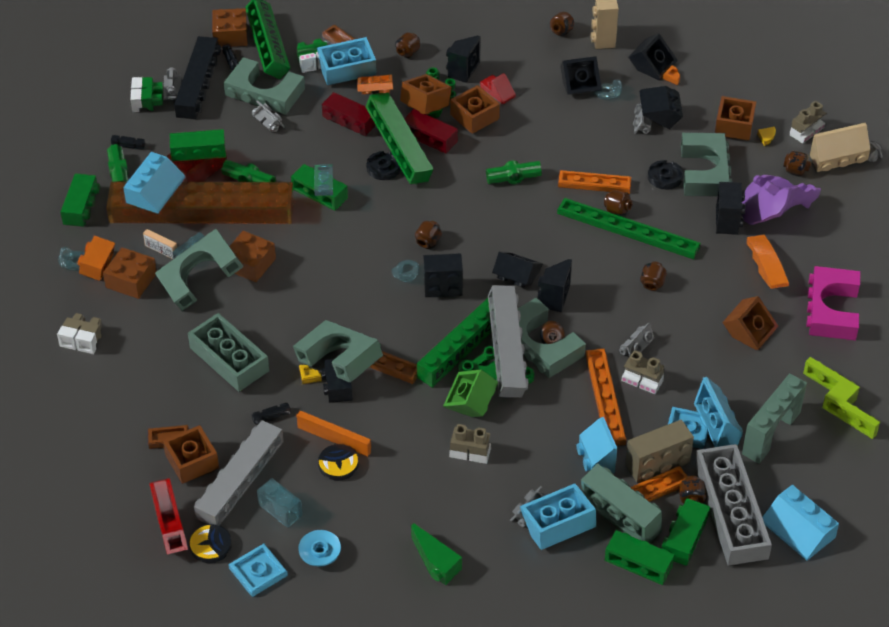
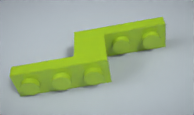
(841, 397)

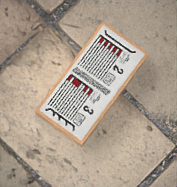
(159, 243)

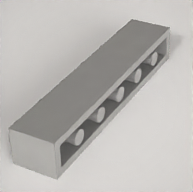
(507, 341)
(238, 474)

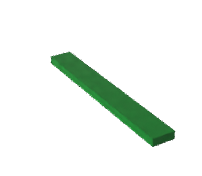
(629, 228)

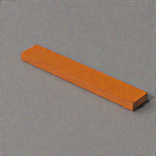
(605, 393)

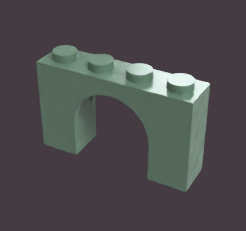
(278, 98)
(710, 147)
(175, 273)
(329, 336)
(547, 357)
(782, 405)

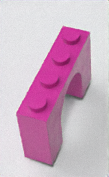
(824, 320)

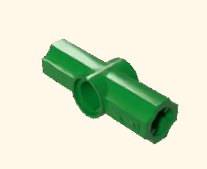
(117, 164)
(513, 172)
(246, 173)

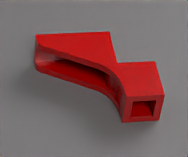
(168, 516)

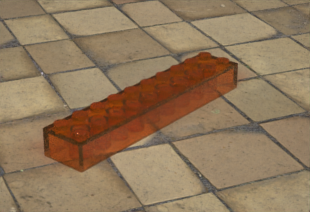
(211, 204)

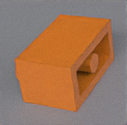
(96, 257)

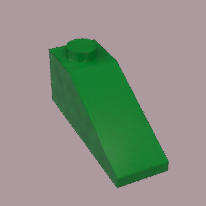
(439, 559)

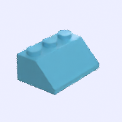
(347, 61)
(153, 183)
(722, 424)
(559, 516)
(800, 522)

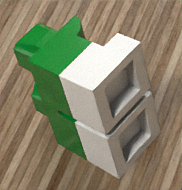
(308, 55)
(146, 93)

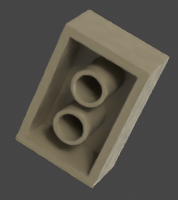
(659, 451)

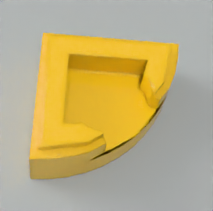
(766, 135)
(309, 374)

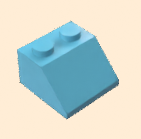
(597, 446)

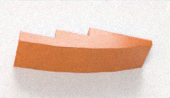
(768, 262)

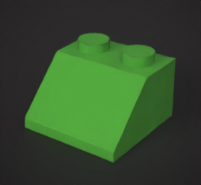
(471, 393)

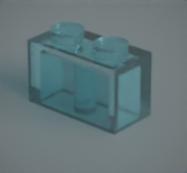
(279, 502)

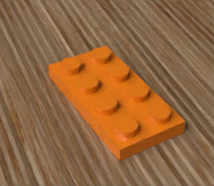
(373, 83)

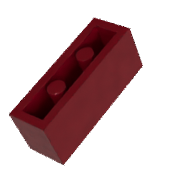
(347, 114)
(432, 131)

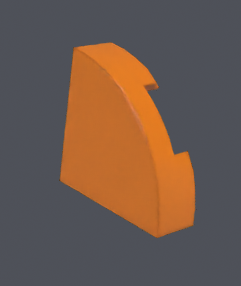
(672, 75)

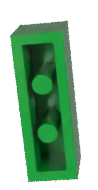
(197, 145)
(304, 184)
(79, 200)
(686, 530)
(639, 557)

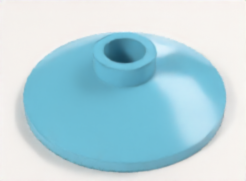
(319, 541)

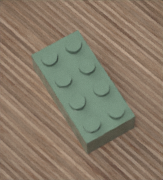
(228, 352)
(621, 504)

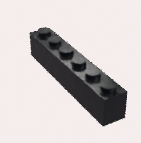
(197, 78)

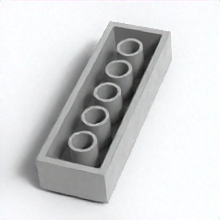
(733, 505)

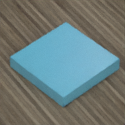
(693, 423)
(258, 570)

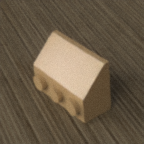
(604, 24)
(840, 147)

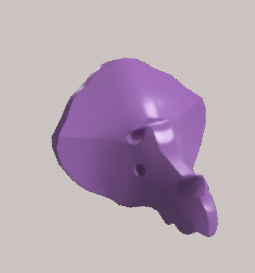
(772, 196)

